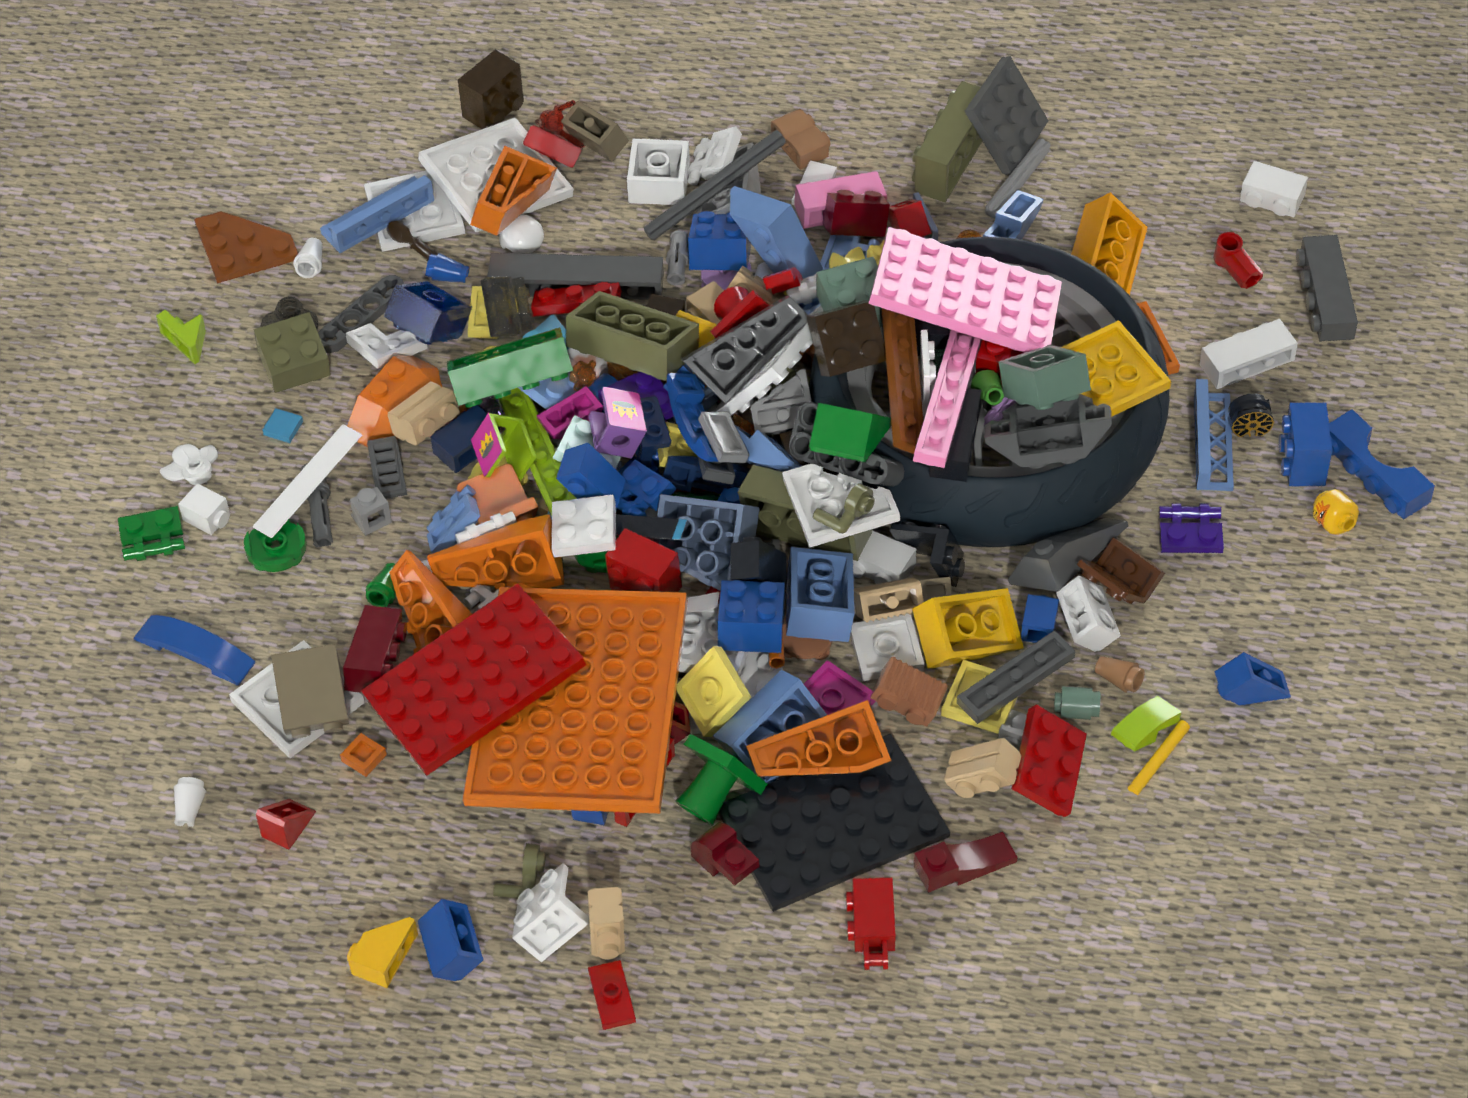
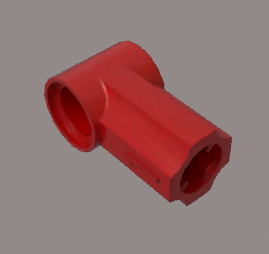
(1236, 261)

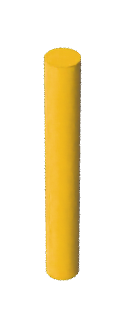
(1159, 757)

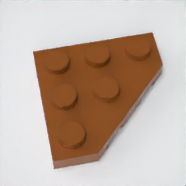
(242, 246)

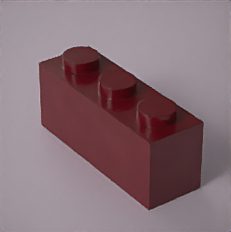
(373, 646)

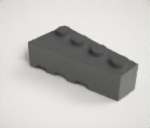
(742, 351)

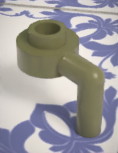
(858, 502)
(533, 862)

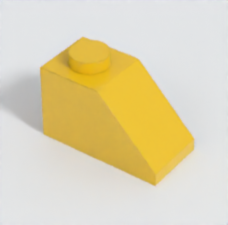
(382, 951)

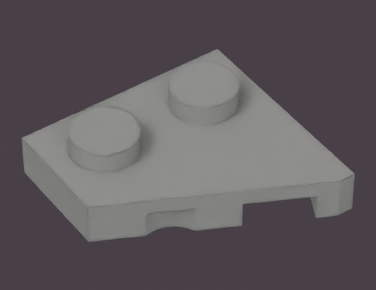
(780, 408)

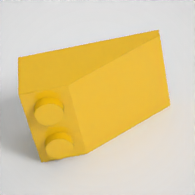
(967, 627)

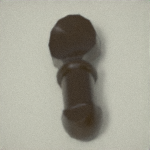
(401, 234)

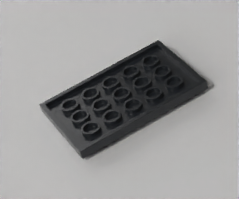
(833, 826)

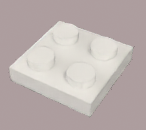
(583, 526)
(882, 639)

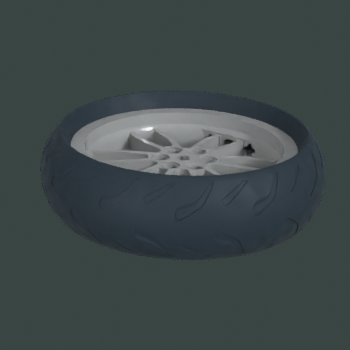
(1015, 501)

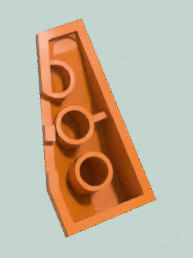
(502, 558)
(426, 600)
(829, 745)

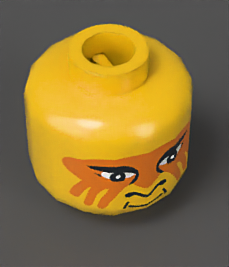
(1335, 511)

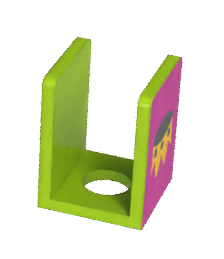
(513, 443)

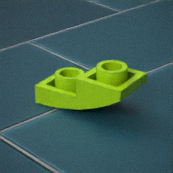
(1144, 722)

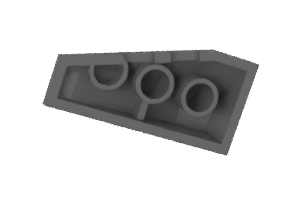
(1055, 559)

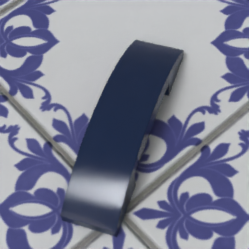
(686, 473)

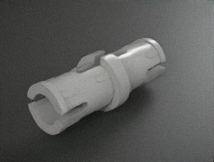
(678, 246)

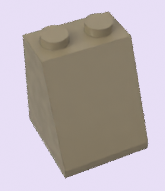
(310, 690)

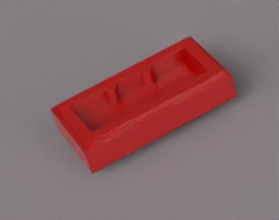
(611, 995)

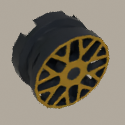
(1250, 413)

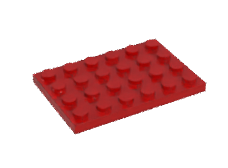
(472, 678)

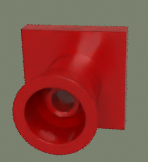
(734, 307)

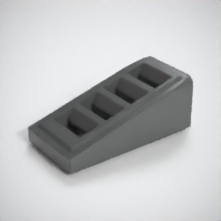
(382, 451)

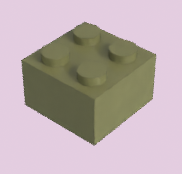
(292, 352)

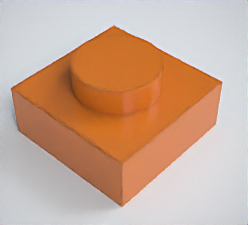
(363, 754)

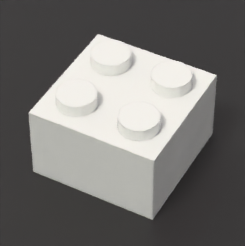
(658, 171)

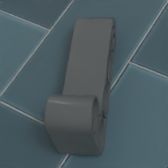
(867, 470)

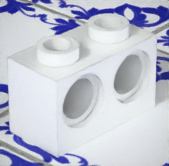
(1088, 614)

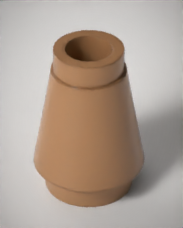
(1121, 673)

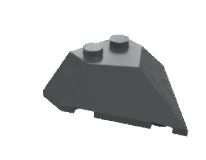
(1049, 435)

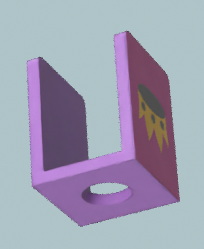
(622, 424)

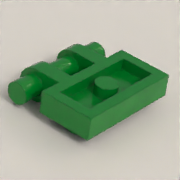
(149, 527)

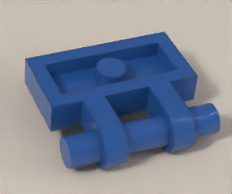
(645, 487)

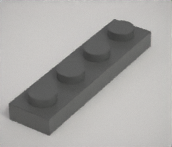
(1015, 677)

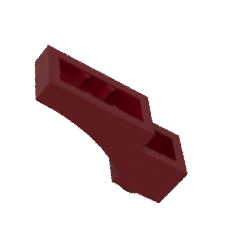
(963, 861)

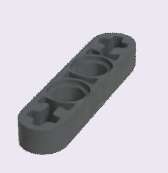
(357, 312)

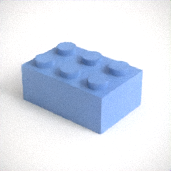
(819, 594)

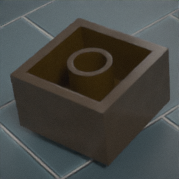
(491, 90)
(847, 338)

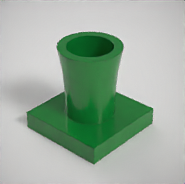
(714, 781)

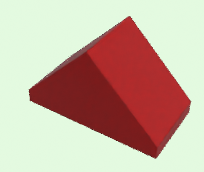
(283, 821)

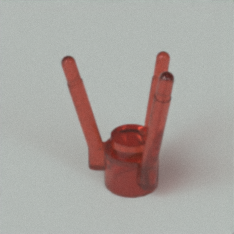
(551, 121)

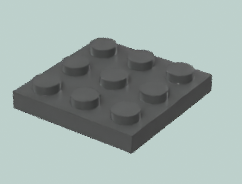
(1006, 115)

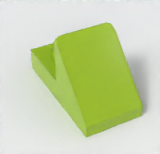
(186, 337)

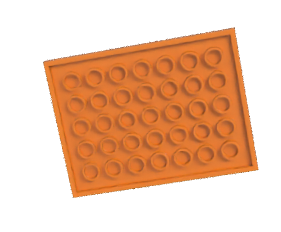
(603, 730)

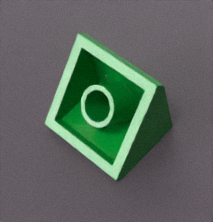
(847, 432)

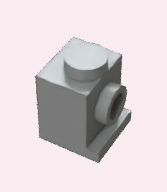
(367, 503)

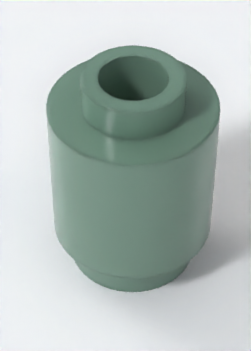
(1077, 703)

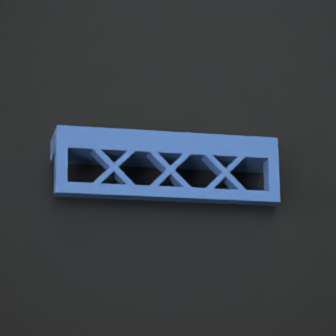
(378, 212)
(1203, 437)

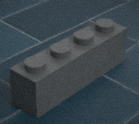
(1327, 287)

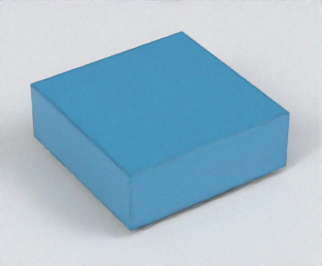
(282, 425)

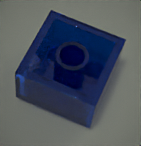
(427, 312)

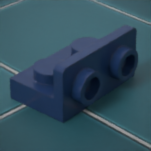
(657, 432)

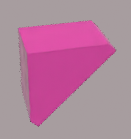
(559, 416)

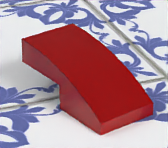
(783, 280)

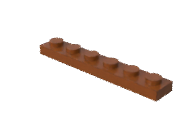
(903, 379)

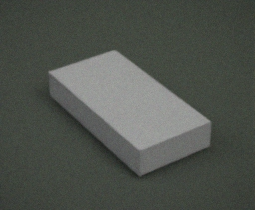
(723, 437)

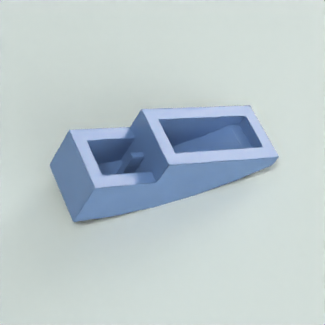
(1015, 216)
(766, 452)

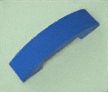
(685, 401)
(196, 645)

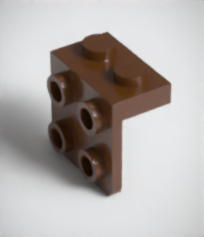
(1123, 573)

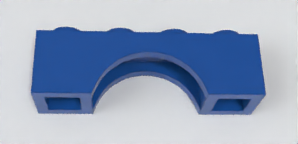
(1400, 488)

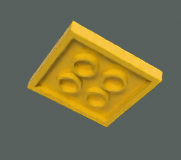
(1119, 368)

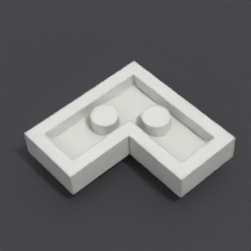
(381, 348)

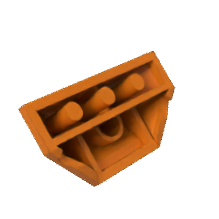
(388, 389)

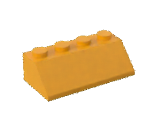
(1110, 239)

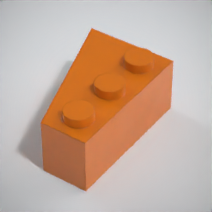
(511, 190)

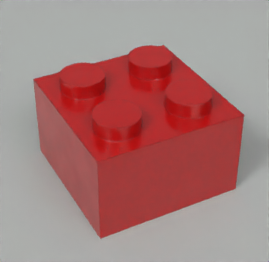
(642, 565)

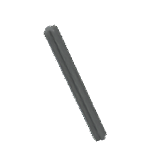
(714, 185)

